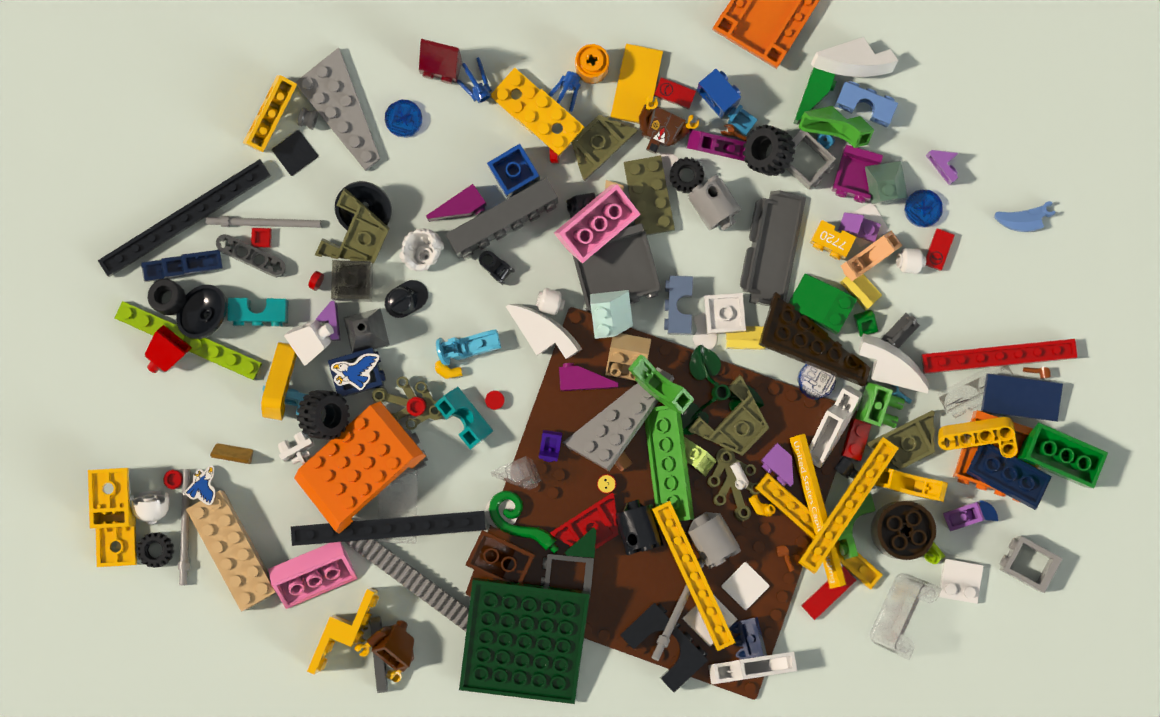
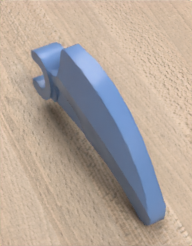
(1025, 220)

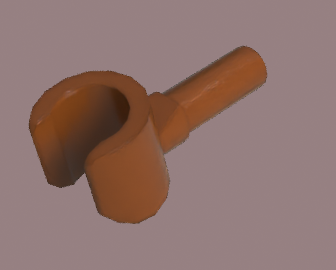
(731, 131)
(1044, 372)
(783, 551)

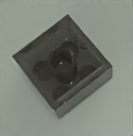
(352, 281)

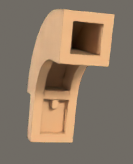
(871, 256)

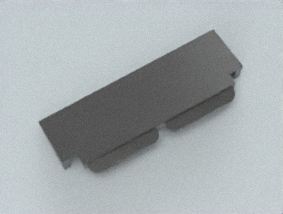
(773, 247)

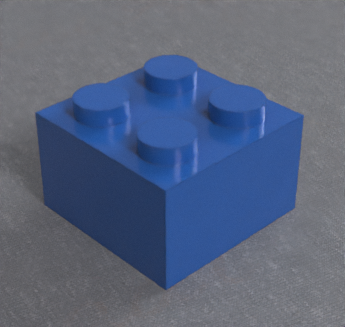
(719, 93)
(513, 171)

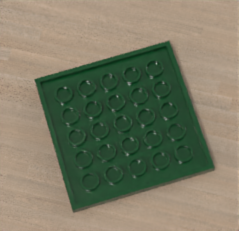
(524, 640)

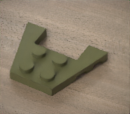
(363, 236)
(740, 427)

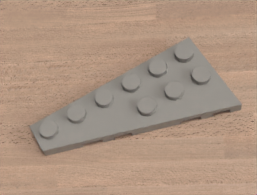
(335, 99)
(611, 431)

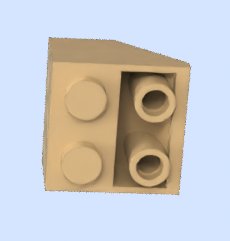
(624, 352)

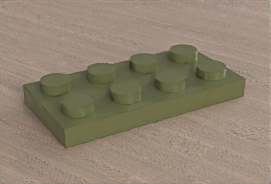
(649, 194)

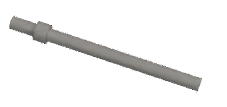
(226, 221)
(184, 565)
(663, 639)

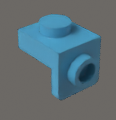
(741, 120)

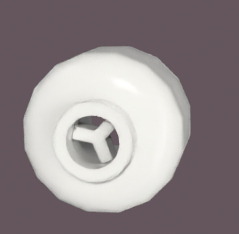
(910, 260)
(550, 301)

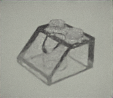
(520, 473)

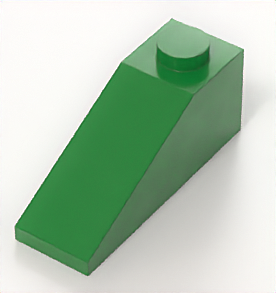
(817, 89)

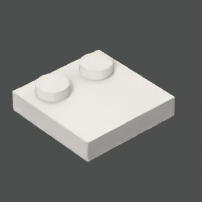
(724, 313)
(960, 581)
(696, 622)

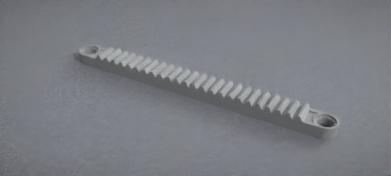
(412, 580)

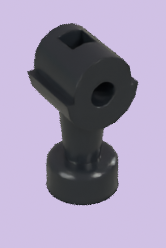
(846, 468)

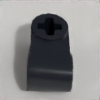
(496, 267)

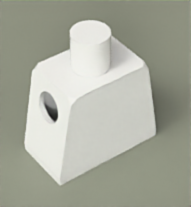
(309, 340)

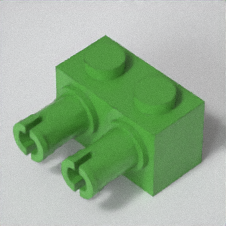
(875, 403)

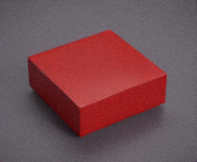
(261, 237)

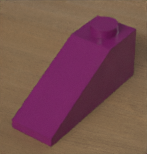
(716, 145)
(461, 205)
(577, 378)

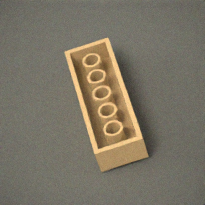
(232, 551)

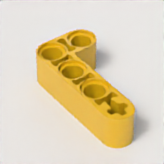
(278, 382)
(948, 441)

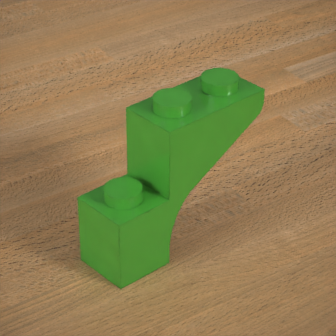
(831, 122)

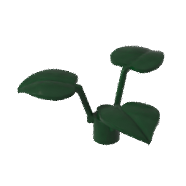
(706, 364)

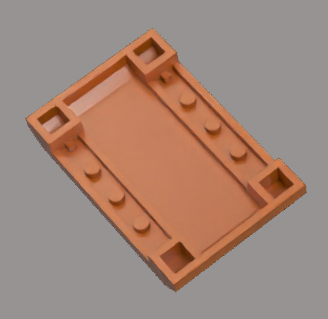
(764, 26)
(358, 465)

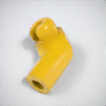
(446, 372)
(761, 508)

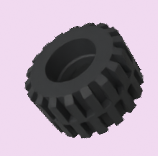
(780, 154)
(335, 418)

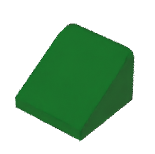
(865, 322)

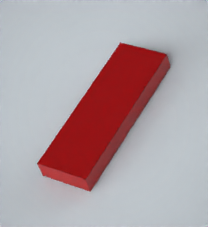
(824, 596)

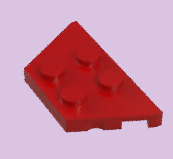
(599, 516)

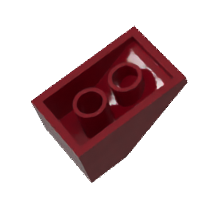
(439, 61)

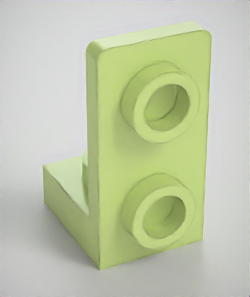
(698, 457)

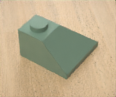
(886, 182)

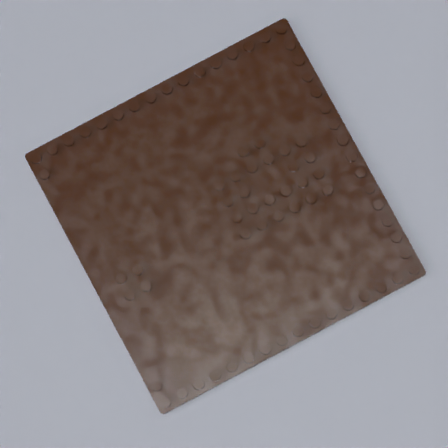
(631, 583)

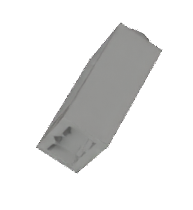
(817, 147)
(1047, 573)

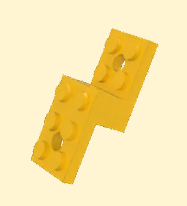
(537, 111)
(112, 517)
(343, 631)

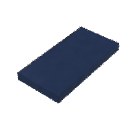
(1022, 397)
(1009, 475)

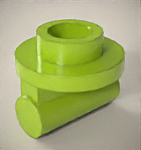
(934, 554)

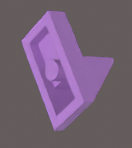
(939, 160)
(859, 226)
(330, 316)
(963, 516)

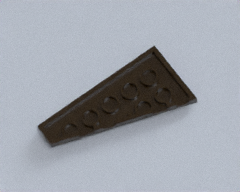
(806, 342)

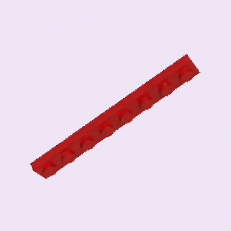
(999, 356)

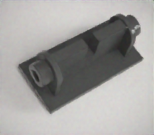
(901, 330)

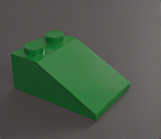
(822, 303)

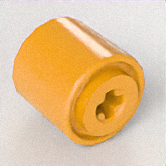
(587, 72)

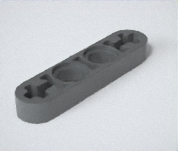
(249, 258)
(379, 664)

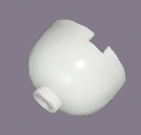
(150, 506)

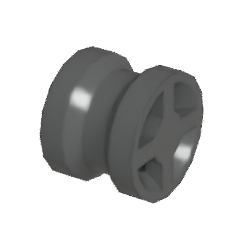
(307, 118)

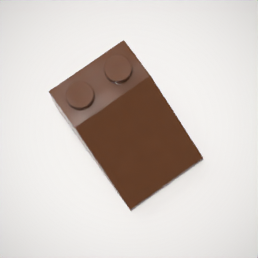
(499, 558)

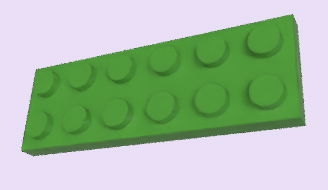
(669, 461)

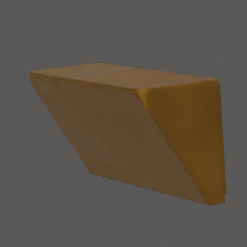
(232, 453)

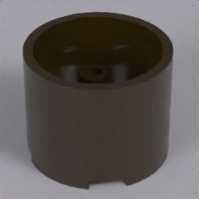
(887, 529)

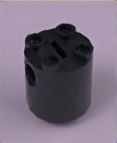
(638, 527)

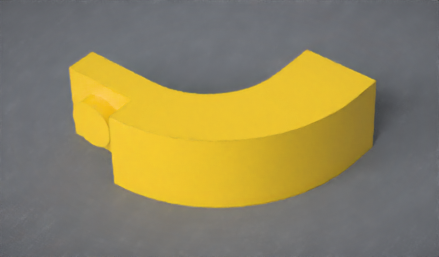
(912, 485)

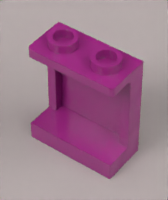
(851, 173)

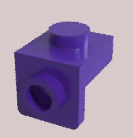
(550, 446)

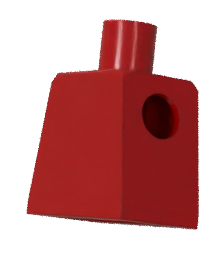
(165, 350)

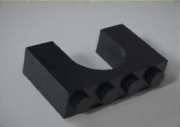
(689, 658)

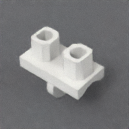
(288, 452)

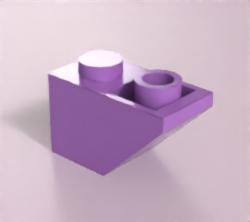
(779, 463)

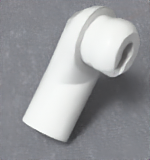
(742, 481)

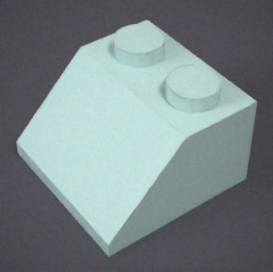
(610, 313)

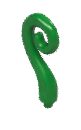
(540, 535)

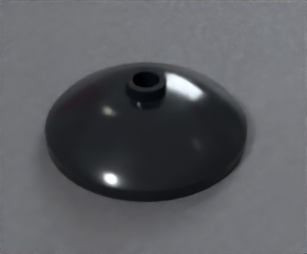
(365, 192)
(202, 312)

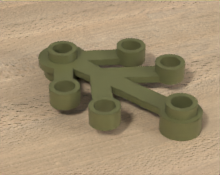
(403, 401)
(730, 482)

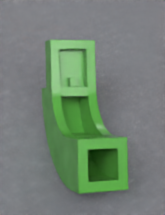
(659, 387)
(847, 544)

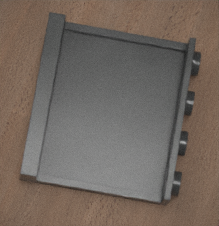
(620, 266)

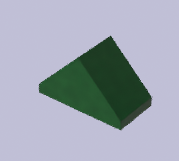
(585, 546)

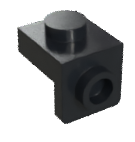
(578, 202)

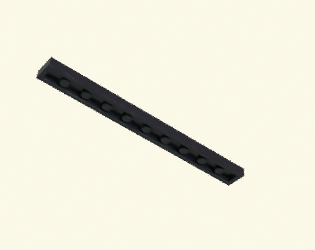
(184, 218)
(390, 528)

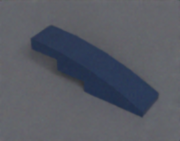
(181, 265)

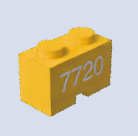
(832, 241)

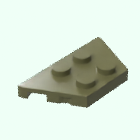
(598, 143)
(913, 439)

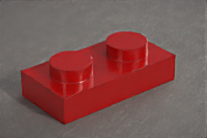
(856, 439)

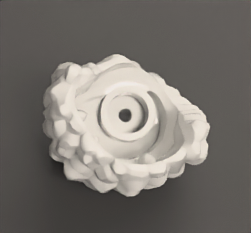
(419, 246)

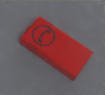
(674, 93)
(939, 249)

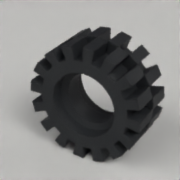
(686, 163)
(146, 558)

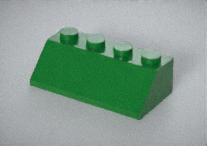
(1063, 455)

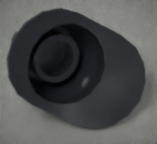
(406, 298)

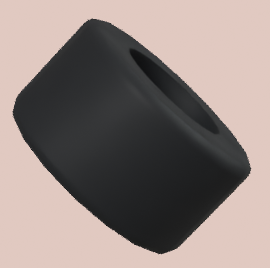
(157, 291)

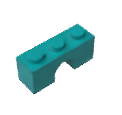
(274, 313)
(459, 406)

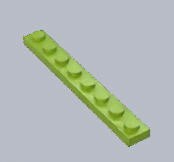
(202, 347)

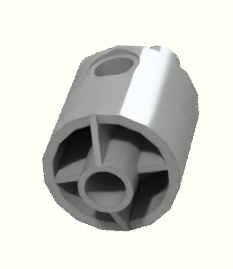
(714, 203)
(712, 539)

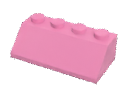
(597, 223)
(312, 574)

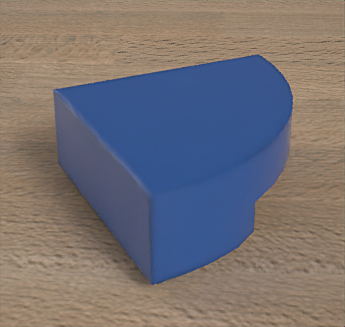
(988, 511)

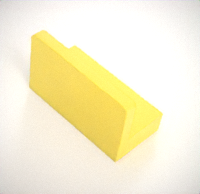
(862, 290)
(745, 340)

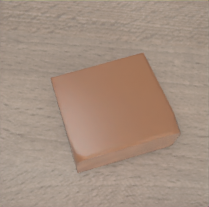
(623, 462)

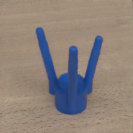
(570, 82)
(480, 92)

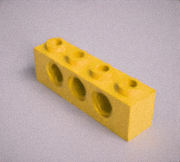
(270, 113)

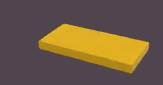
(635, 82)

